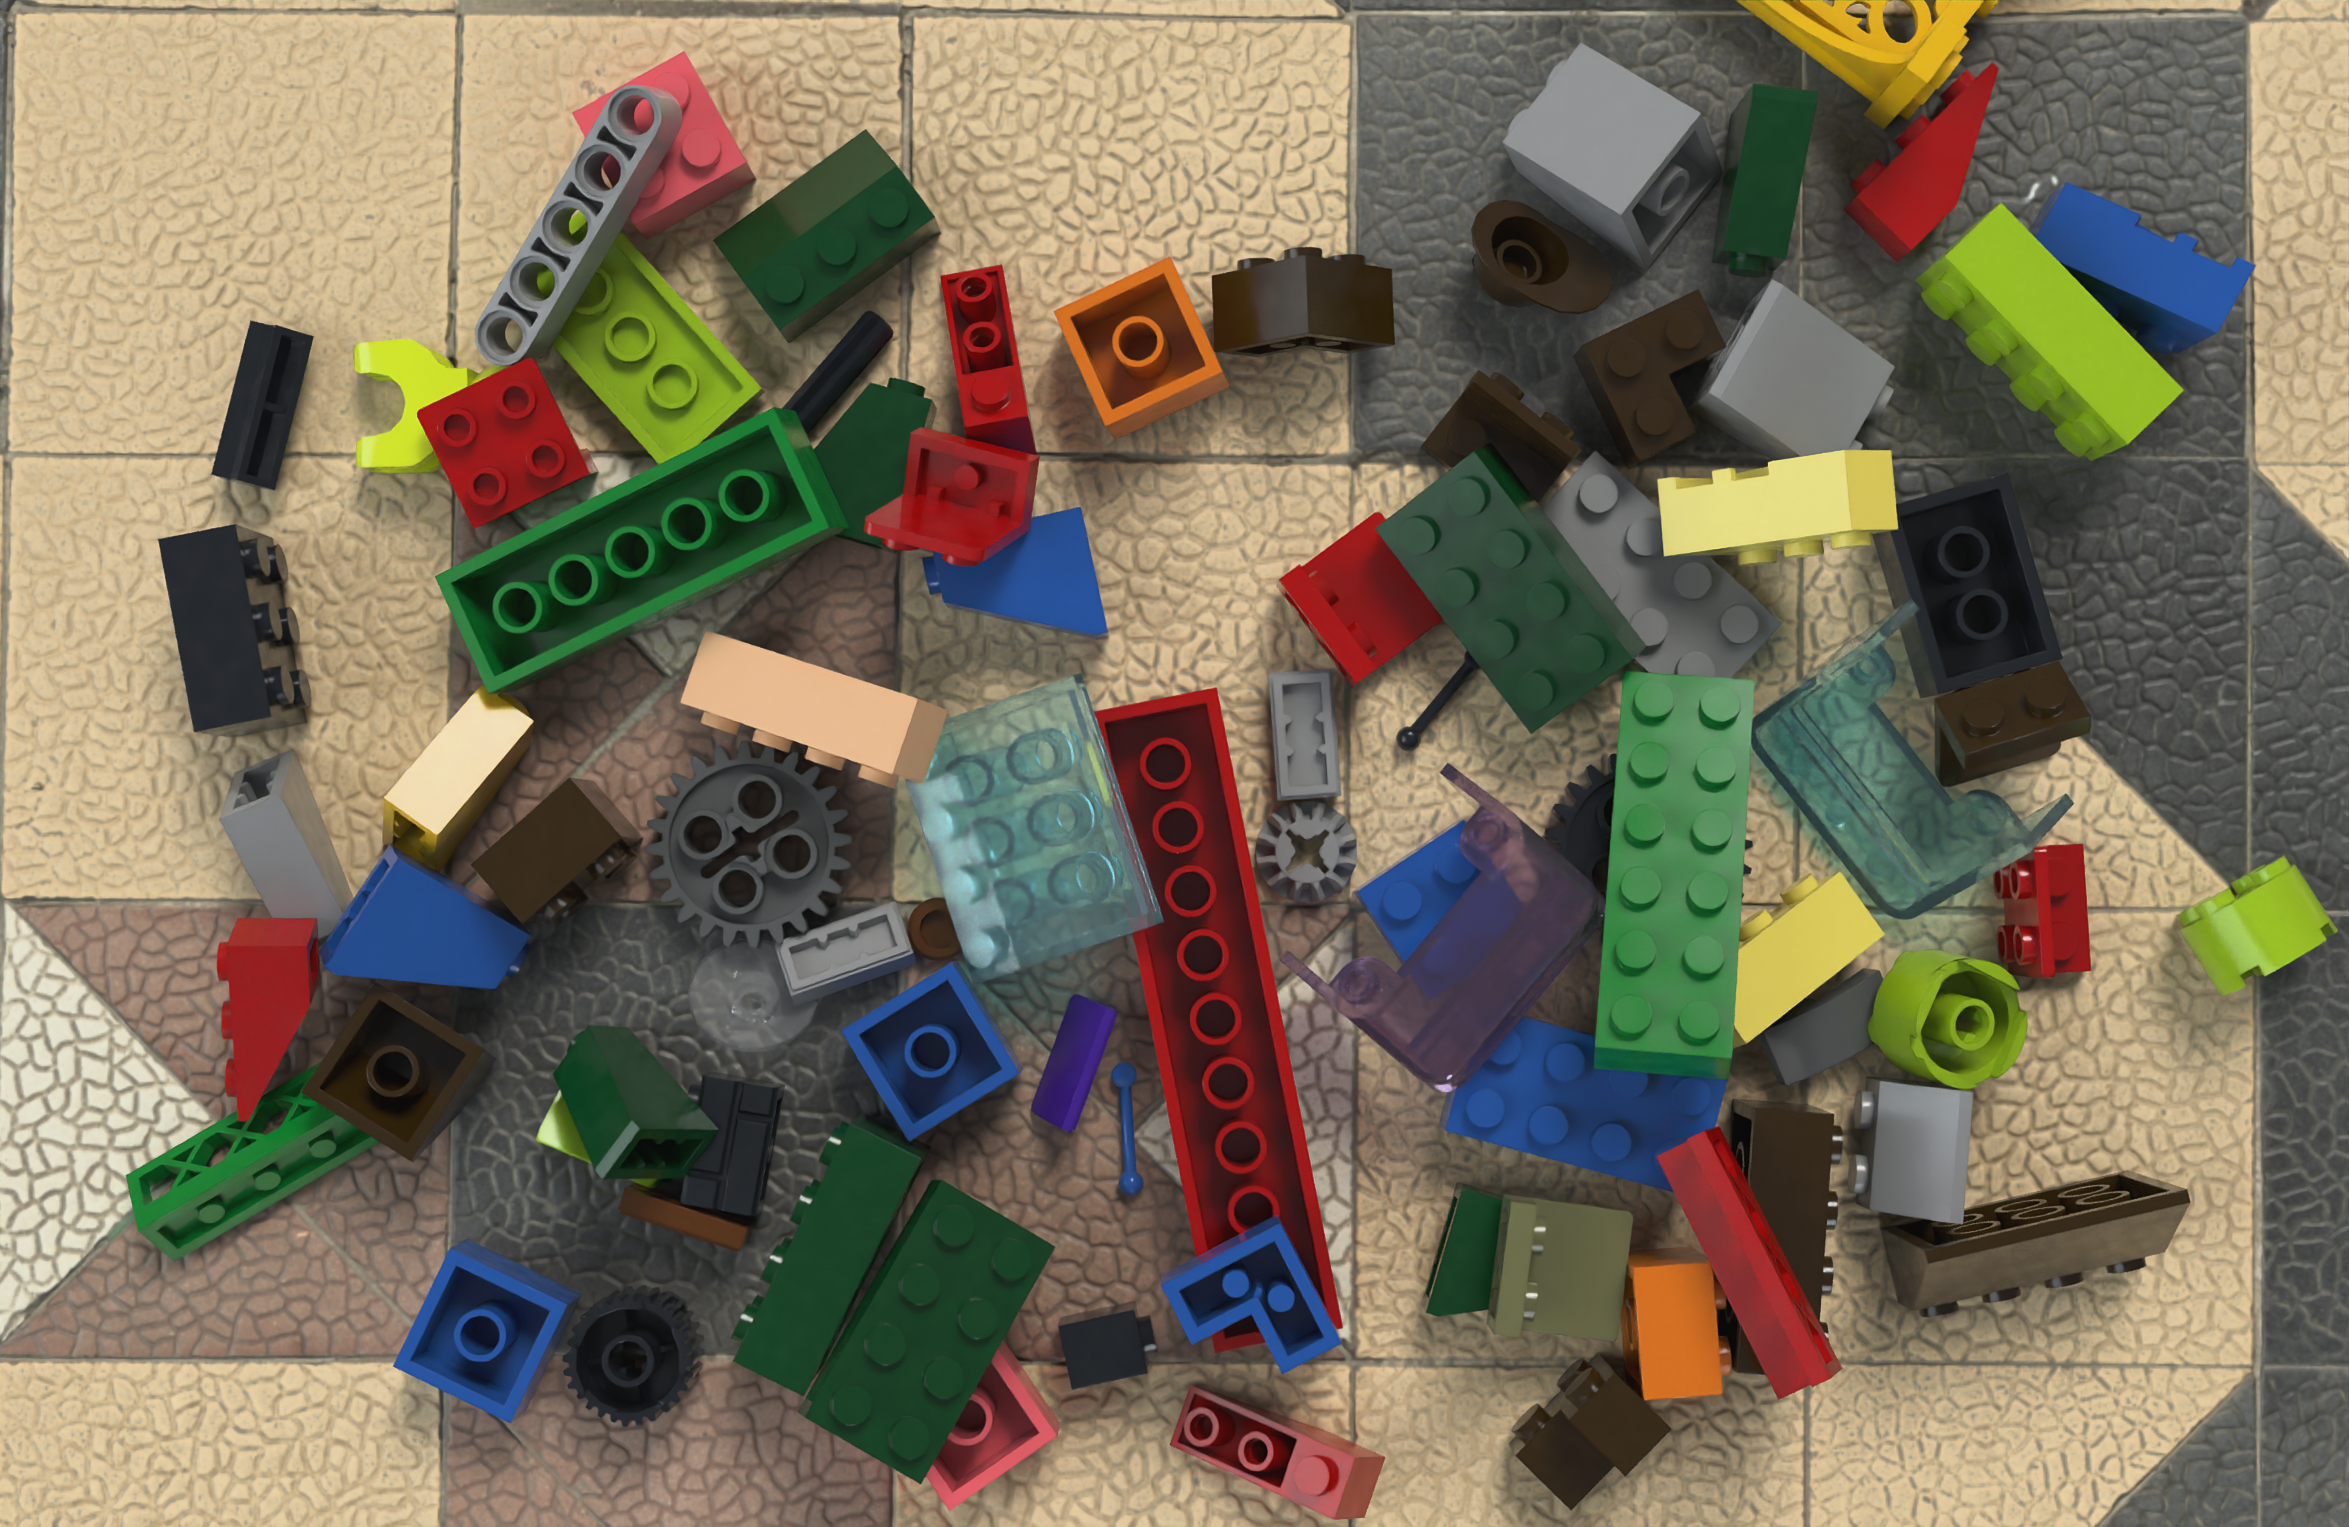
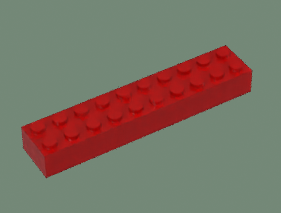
(1214, 990)

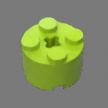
(2258, 928)
(1948, 1018)

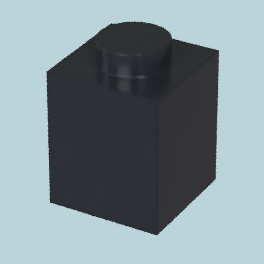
(1106, 1344)

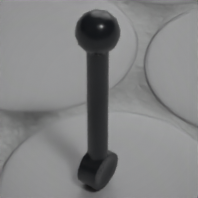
(1409, 737)

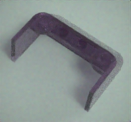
(1481, 959)

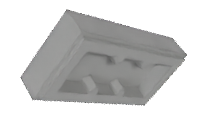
(1304, 734)
(845, 953)

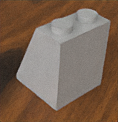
(1615, 153)
(1792, 380)

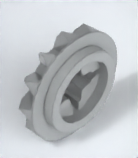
(1276, 850)

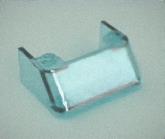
(1874, 792)

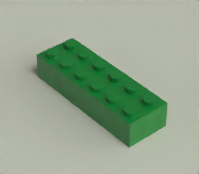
(642, 551)
(1675, 876)

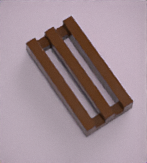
(697, 1222)

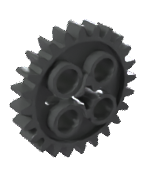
(780, 893)

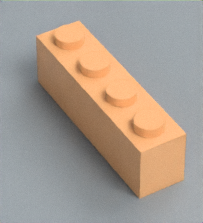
(814, 707)

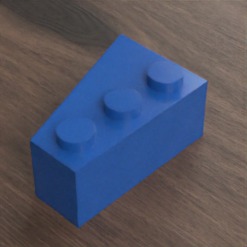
(2137, 275)

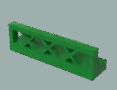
(252, 1175)

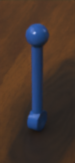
(1130, 1181)

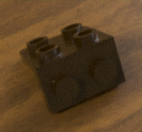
(2006, 723)

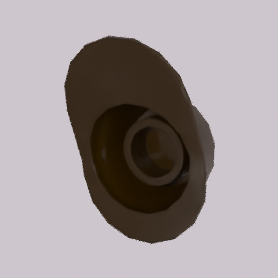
(1533, 261)

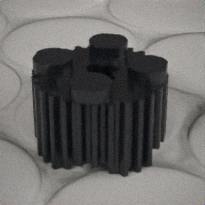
(616, 1386)

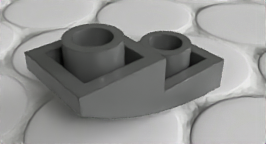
(1822, 1030)

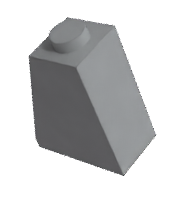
(286, 843)

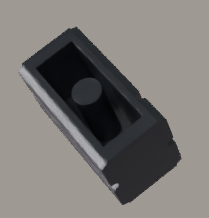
(738, 1160)

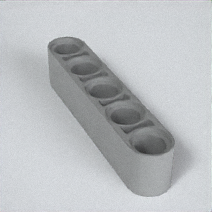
(604, 211)

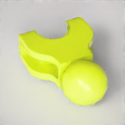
(423, 380)

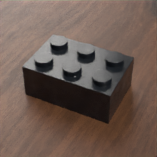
(1974, 585)
(234, 631)

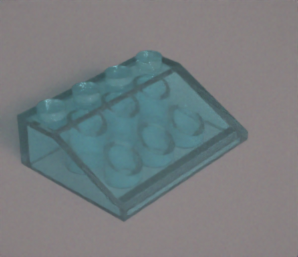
(1031, 832)

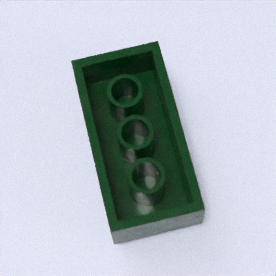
(1510, 587)
(831, 1254)
(926, 1330)

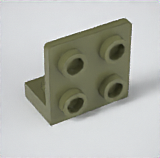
(1559, 1269)

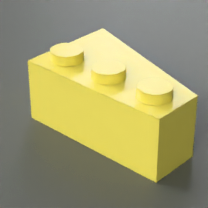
(1781, 507)
(1797, 949)

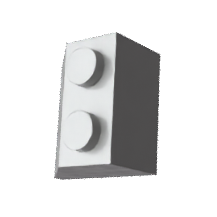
(1912, 1149)

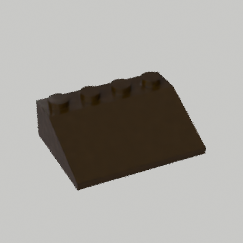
(2033, 1240)

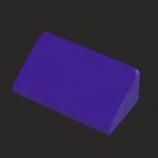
(1073, 1061)

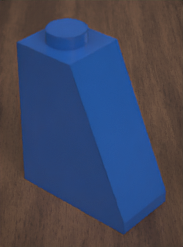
(1035, 580)
(423, 930)

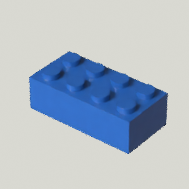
(1551, 1102)

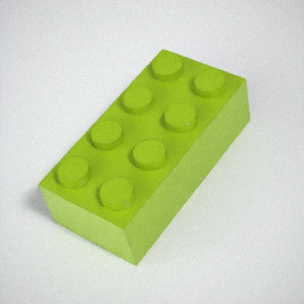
(2047, 336)

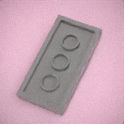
(1680, 606)

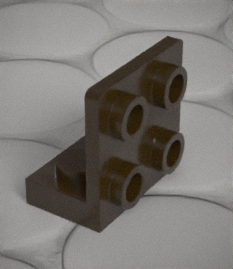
(1492, 412)

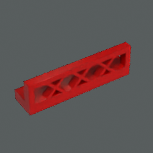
(1749, 1263)

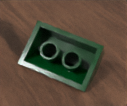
(828, 235)

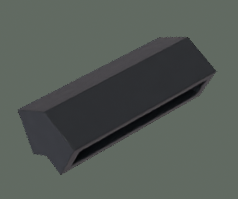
(262, 405)

